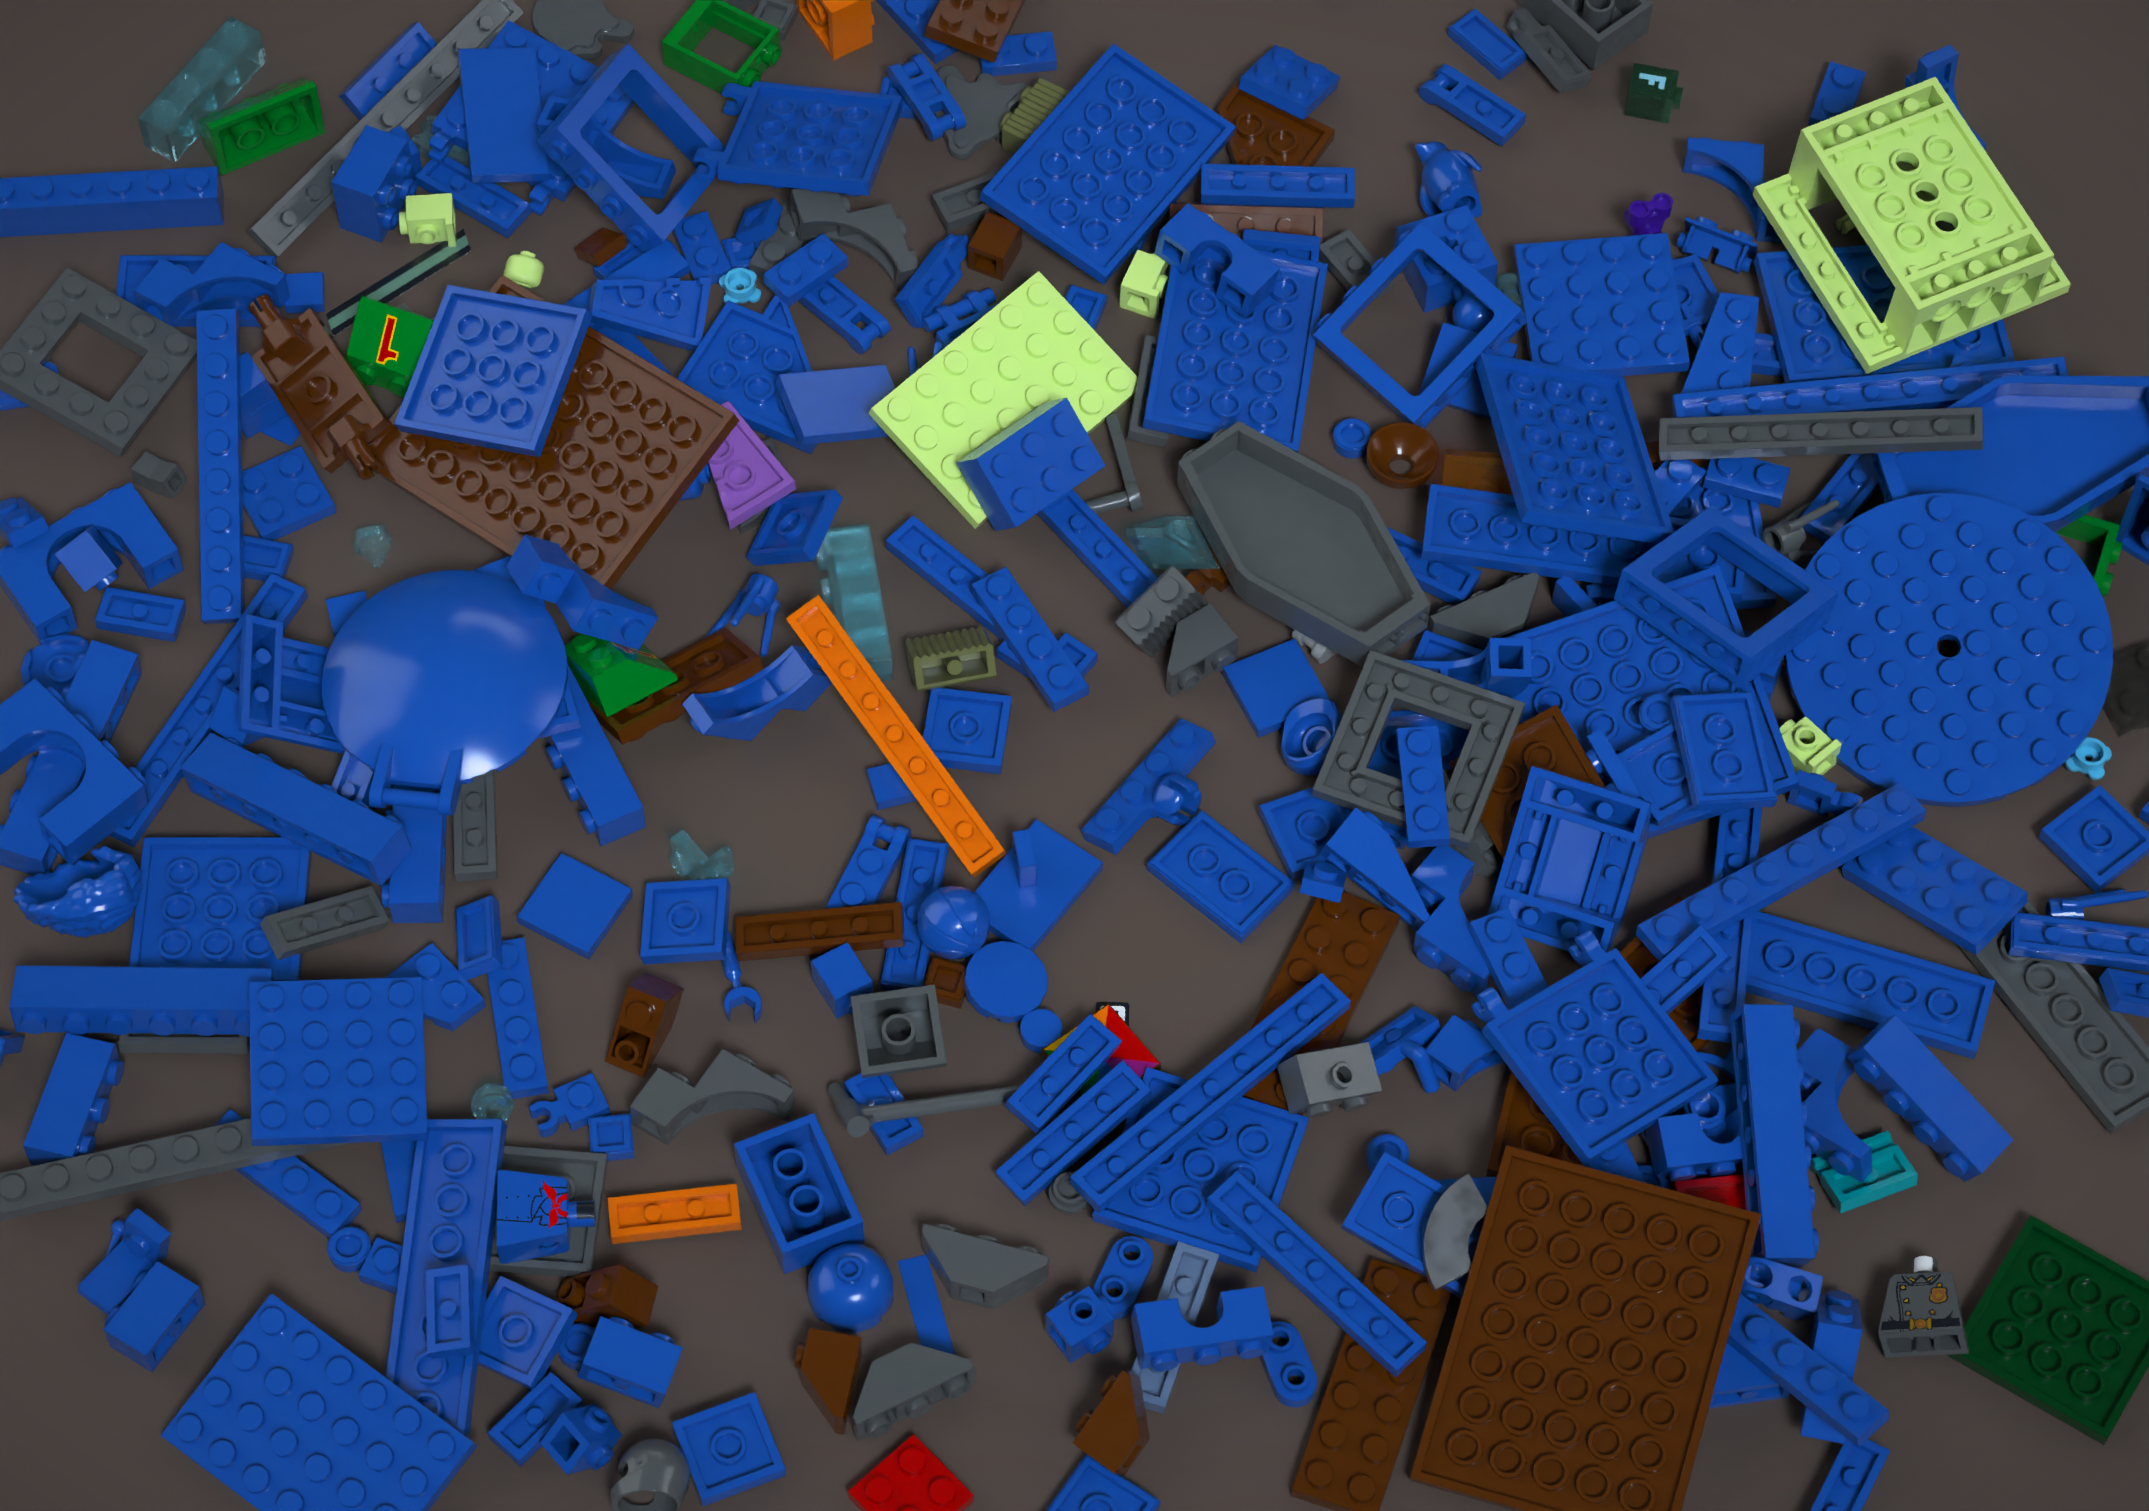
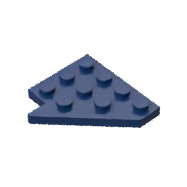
(742, 362)

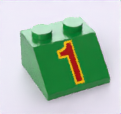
(386, 344)
(615, 674)

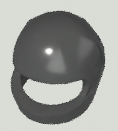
(653, 1467)

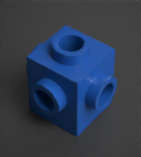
(1081, 1324)
(581, 1439)

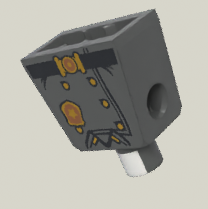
(1922, 1313)

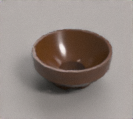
(1405, 443)

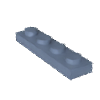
(1189, 1281)

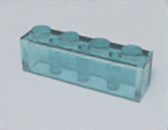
(202, 88)
(856, 594)

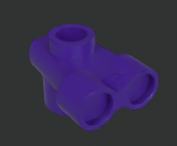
(1648, 217)

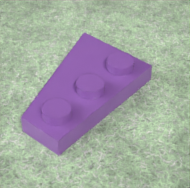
(747, 474)

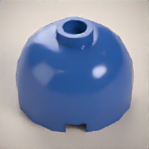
(850, 1287)

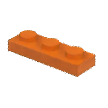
(674, 1213)

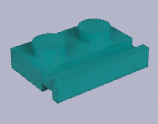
(1889, 1175)

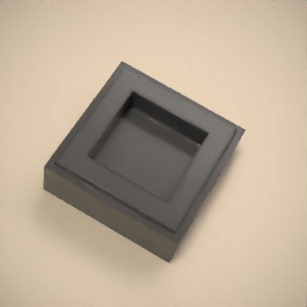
(778, 14)

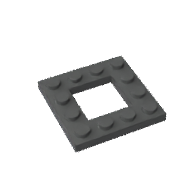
(114, 424)
(1392, 682)

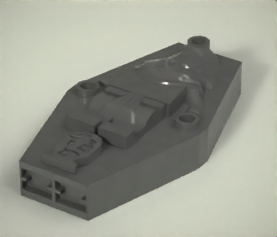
(1302, 544)

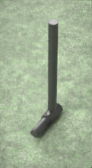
(859, 1117)

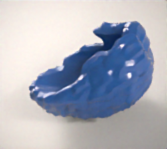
(83, 896)

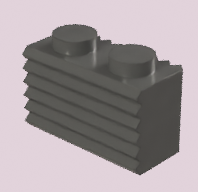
(1155, 613)

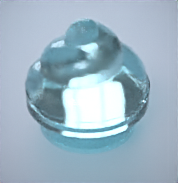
(373, 544)
(492, 1102)

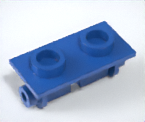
(1732, 247)

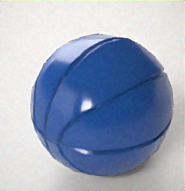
(953, 922)

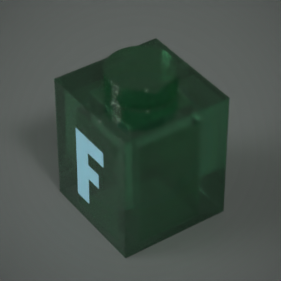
(1653, 93)

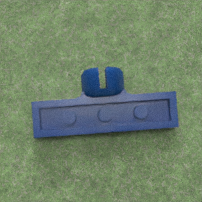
(1153, 789)

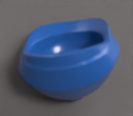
(1309, 735)

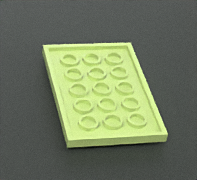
(995, 374)

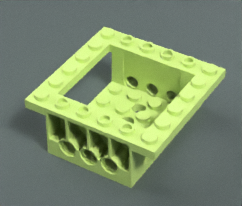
(1941, 278)

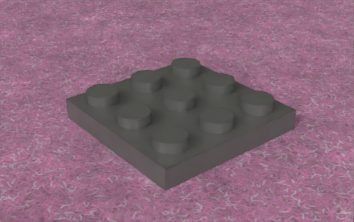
(586, 1183)

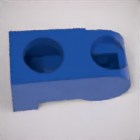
(1782, 1288)

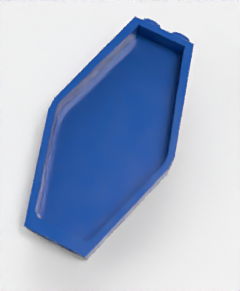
(2046, 450)

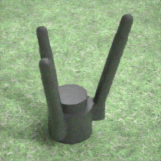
(1789, 533)

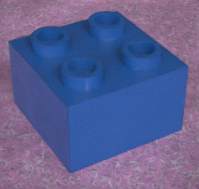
(374, 184)

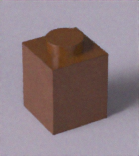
(994, 246)

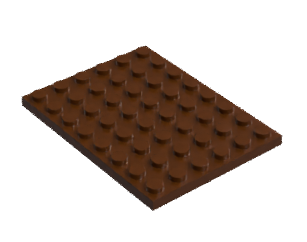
(607, 474)
(1585, 1342)

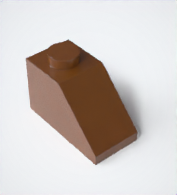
(830, 1372)

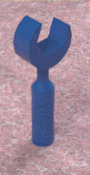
(739, 994)

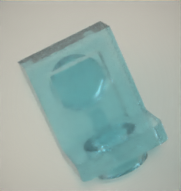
(691, 860)

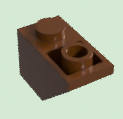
(643, 1023)
(609, 1294)
(1118, 1425)

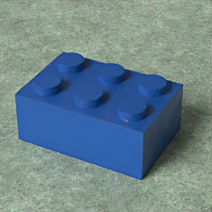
(1030, 464)
(798, 1192)

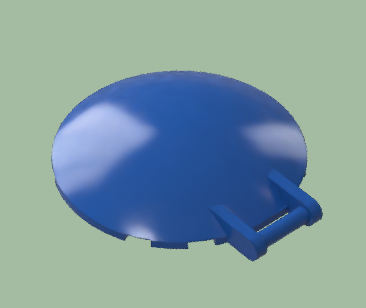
(443, 683)

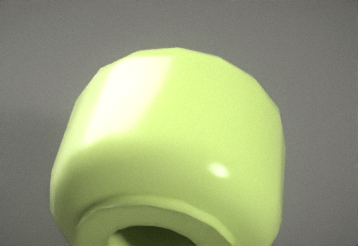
(524, 269)

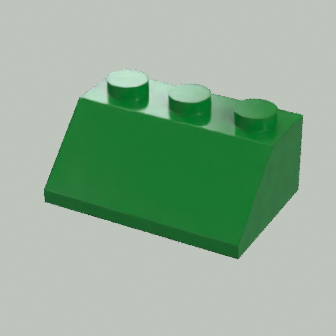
(262, 125)

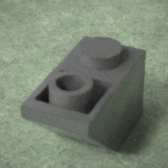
(1199, 648)

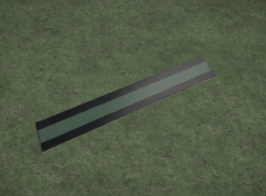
(400, 280)

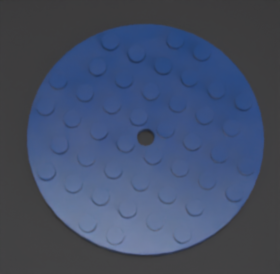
(2026, 635)

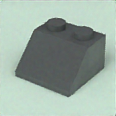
(898, 1031)

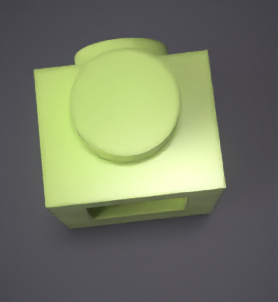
(429, 219)
(1144, 284)
(1809, 746)

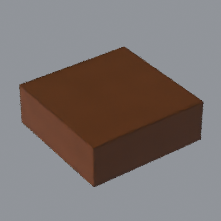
(600, 247)
(948, 981)

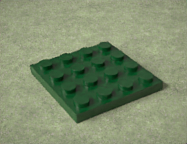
(2062, 1330)

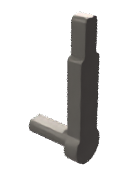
(1131, 495)

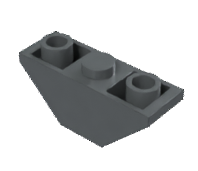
(1488, 613)
(981, 1267)
(907, 1386)

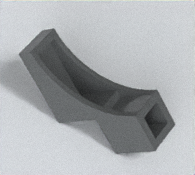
(870, 230)
(730, 1083)

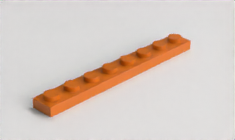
(896, 736)

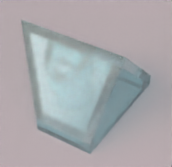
(1171, 541)

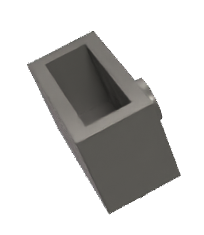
(1329, 1079)

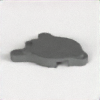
(579, 25)
(983, 106)

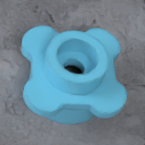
(736, 279)
(2097, 752)

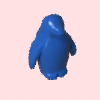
(1447, 179)

